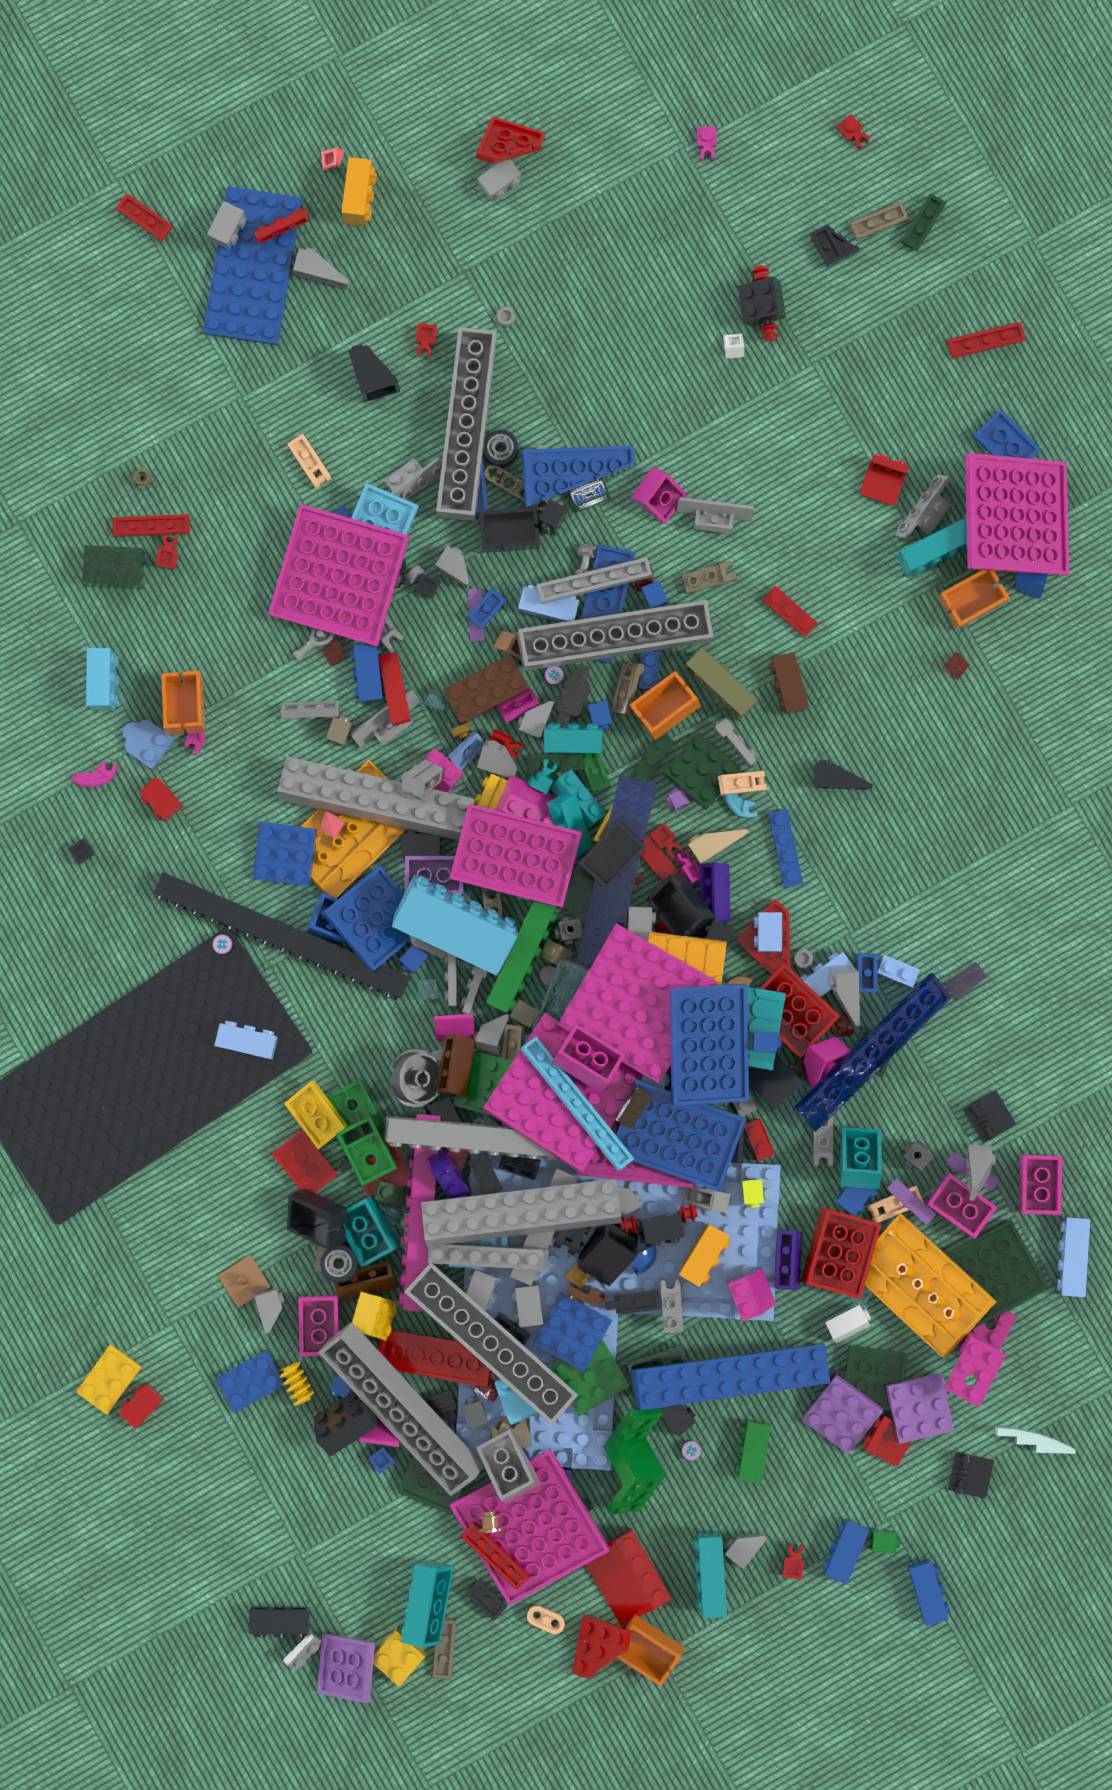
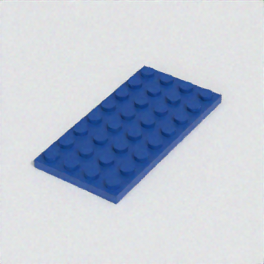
(252, 278)

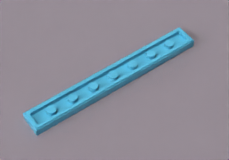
(577, 1104)

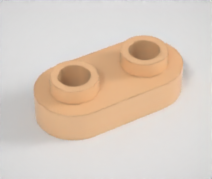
(545, 1619)

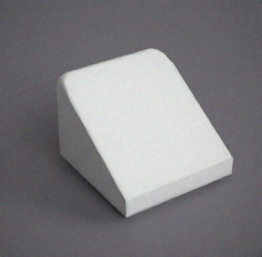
(733, 346)

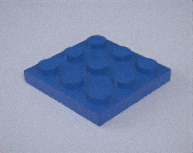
(284, 853)
(572, 1332)

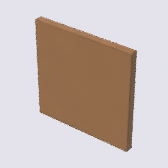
(244, 1281)

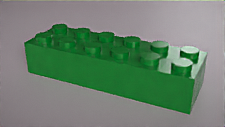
(521, 956)

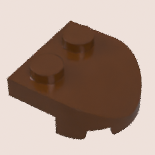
(592, 1296)

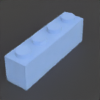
(1073, 1256)

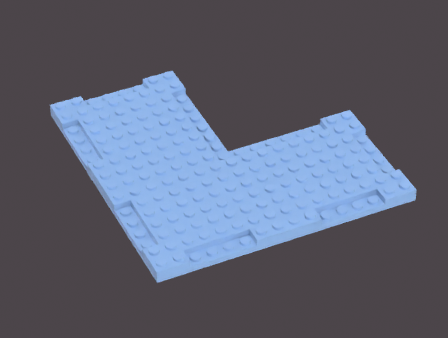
(753, 1237)

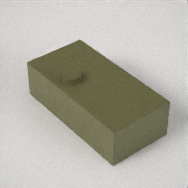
(720, 683)

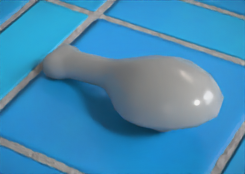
(317, 639)

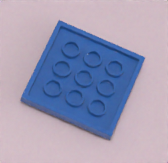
(366, 918)

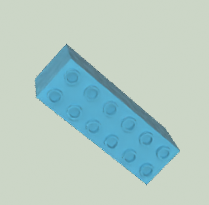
(455, 924)

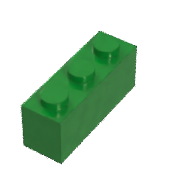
(753, 1451)

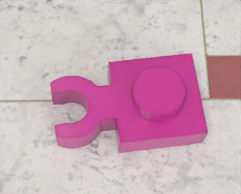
(706, 139)
(689, 868)

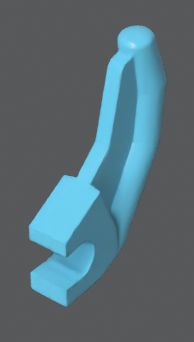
(739, 806)

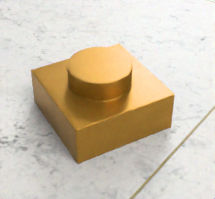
(461, 731)
(577, 1277)

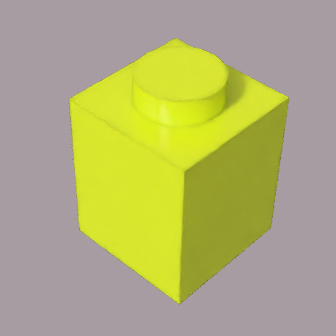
(752, 1192)

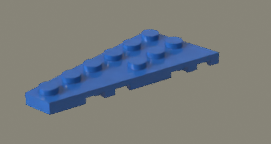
(563, 469)

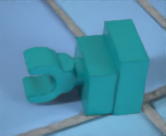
(543, 780)

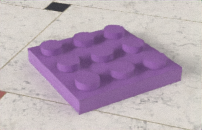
(919, 1408)
(842, 1414)
(346, 1667)

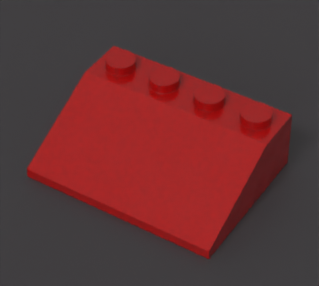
(804, 1011)
(840, 1253)
(628, 1578)

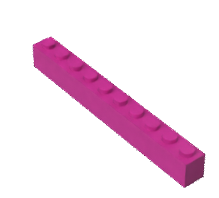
(422, 1189)

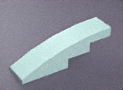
(1040, 1442)

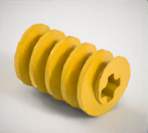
(296, 1383)

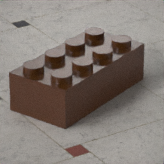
(486, 689)

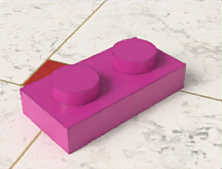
(518, 705)

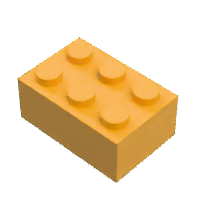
(358, 192)
(704, 1255)

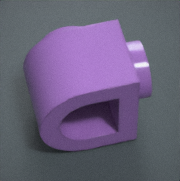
(677, 799)

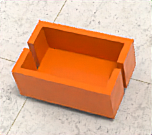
(973, 597)
(183, 703)
(665, 705)
(651, 1651)

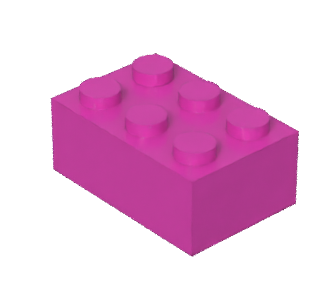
(588, 1058)
(1040, 1184)
(953, 1203)
(317, 1322)

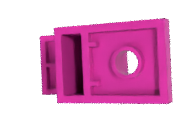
(979, 1358)

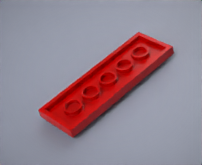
(434, 1358)

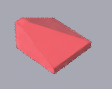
(332, 158)
(331, 824)

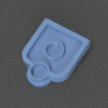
(146, 742)

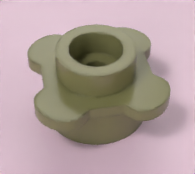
(142, 472)

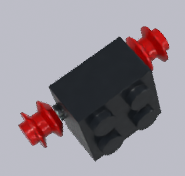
(762, 302)
(660, 1228)

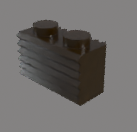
(634, 1107)

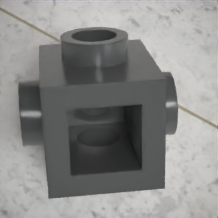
(567, 931)
(923, 1155)

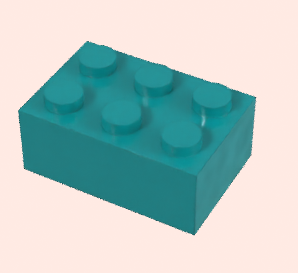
(860, 1158)
(369, 1231)

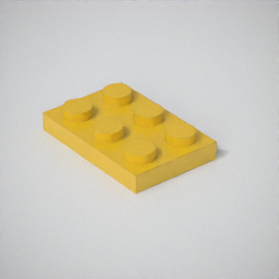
(315, 1114)
(109, 1379)

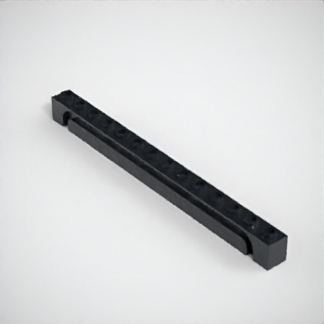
(279, 934)

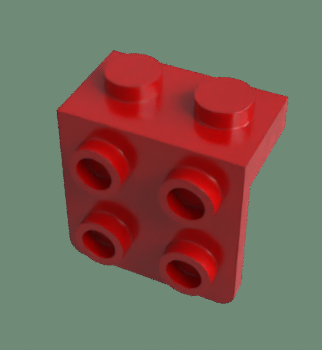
(884, 479)
(883, 1442)

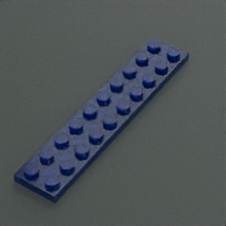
(610, 906)
(873, 1052)

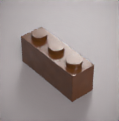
(789, 683)
(455, 1066)
(369, 1280)

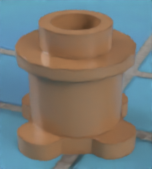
(489, 1522)

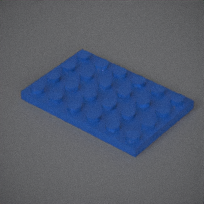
(709, 1044)
(683, 1139)

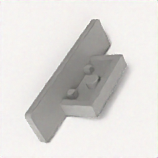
(413, 478)
(927, 511)
(714, 515)
(380, 724)

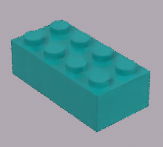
(934, 549)
(711, 1574)
(427, 1604)

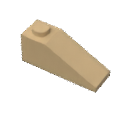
(710, 844)

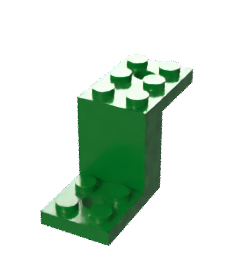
(363, 1132)
(634, 1461)

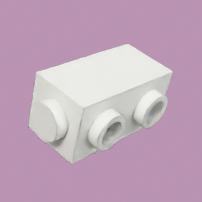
(848, 1323)

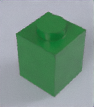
(884, 1541)

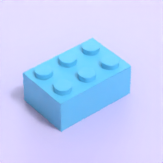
(102, 679)

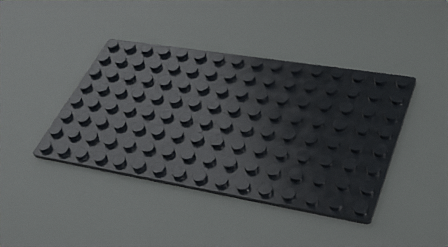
(141, 1077)

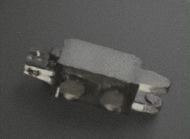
(574, 695)

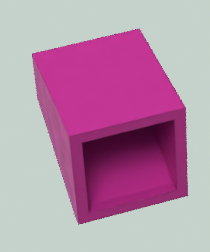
(751, 1294)

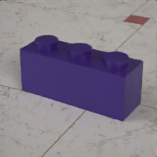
(716, 889)
(449, 1176)
(788, 1260)

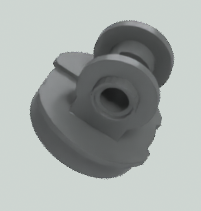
(404, 1078)

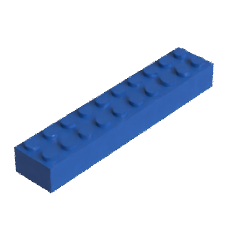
(730, 1376)

